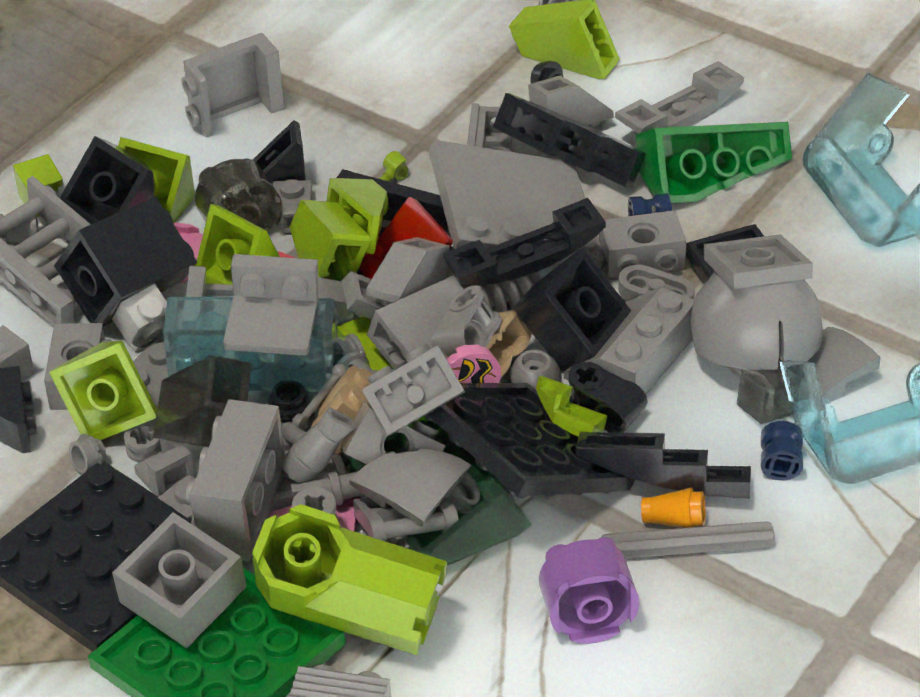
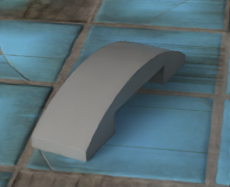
(708, 92)

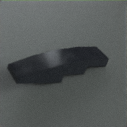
(569, 140)
(647, 460)

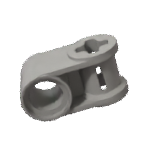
(466, 322)

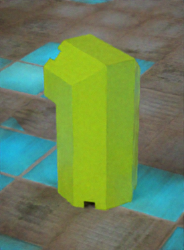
(347, 578)

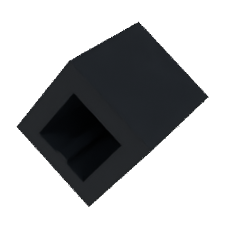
(15, 419)

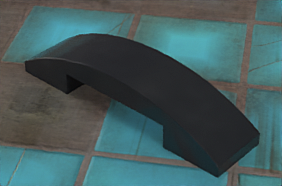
(529, 253)

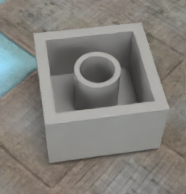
(179, 579)

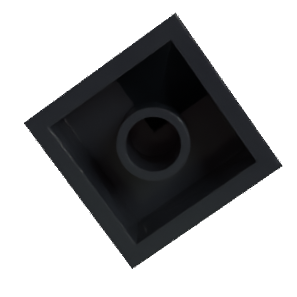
(107, 182)
(572, 310)

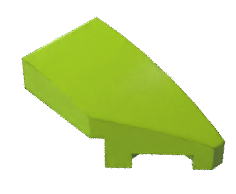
(568, 416)

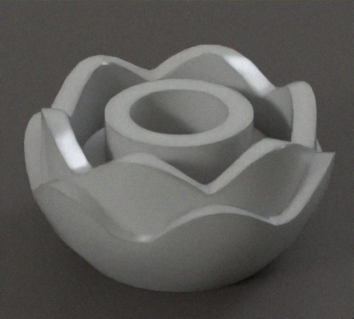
(532, 364)

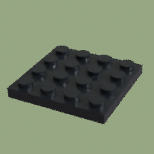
(519, 442)
(71, 545)

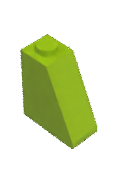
(566, 34)
(328, 235)

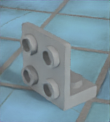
(272, 304)
(412, 389)

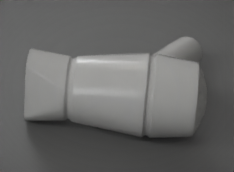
(315, 447)

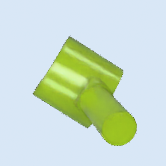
(395, 167)

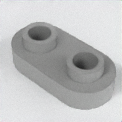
(640, 279)

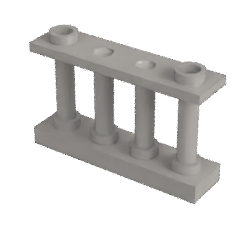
(32, 282)

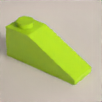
(363, 202)

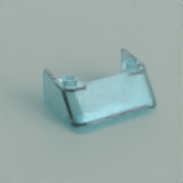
(848, 167)
(860, 445)

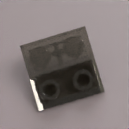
(196, 396)

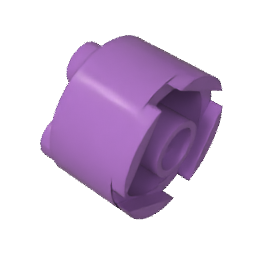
(588, 589)

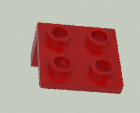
(408, 223)

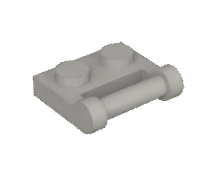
(390, 523)

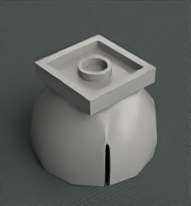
(748, 297)

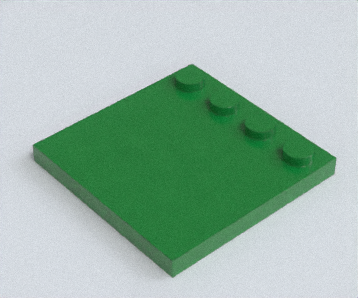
(240, 654)

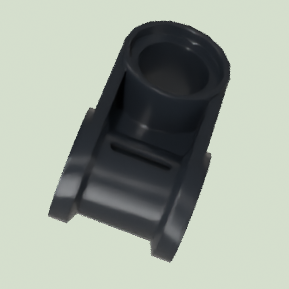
(607, 394)

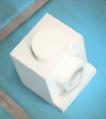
(141, 317)

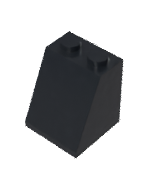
(122, 258)

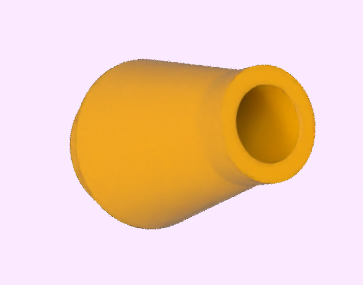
(675, 509)

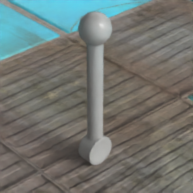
(301, 420)

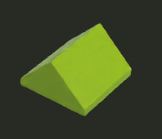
(171, 175)
(229, 235)
(104, 391)

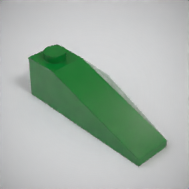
(709, 158)

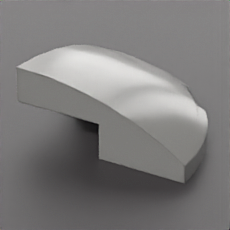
(842, 361)
(411, 481)

